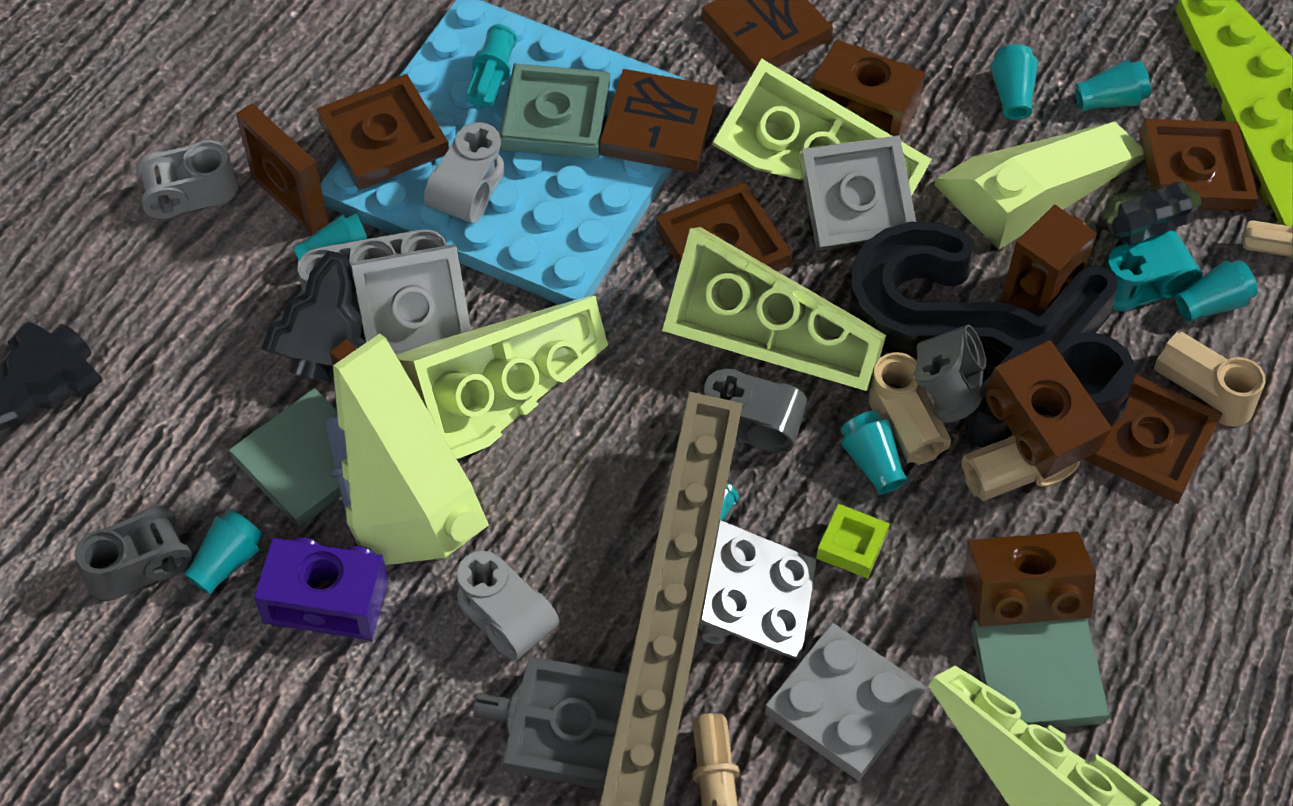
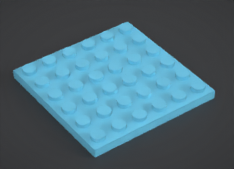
(551, 217)

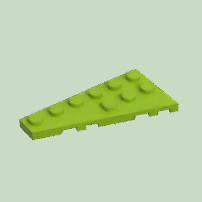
(1255, 89)

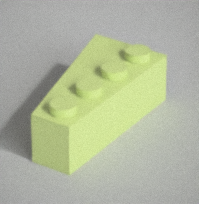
(760, 313)

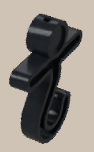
(1004, 329)

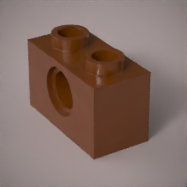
(871, 86)
(1047, 260)
(1046, 381)
(1029, 579)

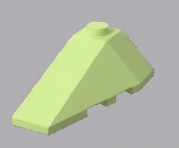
(783, 116)
(1017, 185)
(499, 371)
(400, 471)
(1028, 760)

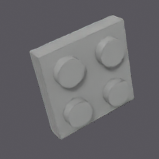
(855, 190)
(412, 297)
(845, 701)

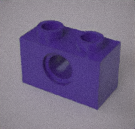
(344, 609)

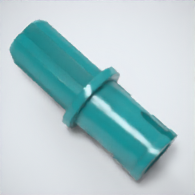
(491, 66)

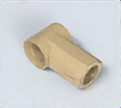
(1223, 383)
(908, 409)
(1002, 469)

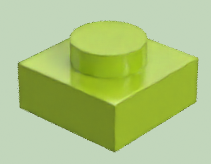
(852, 541)

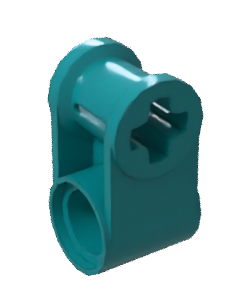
(1152, 270)

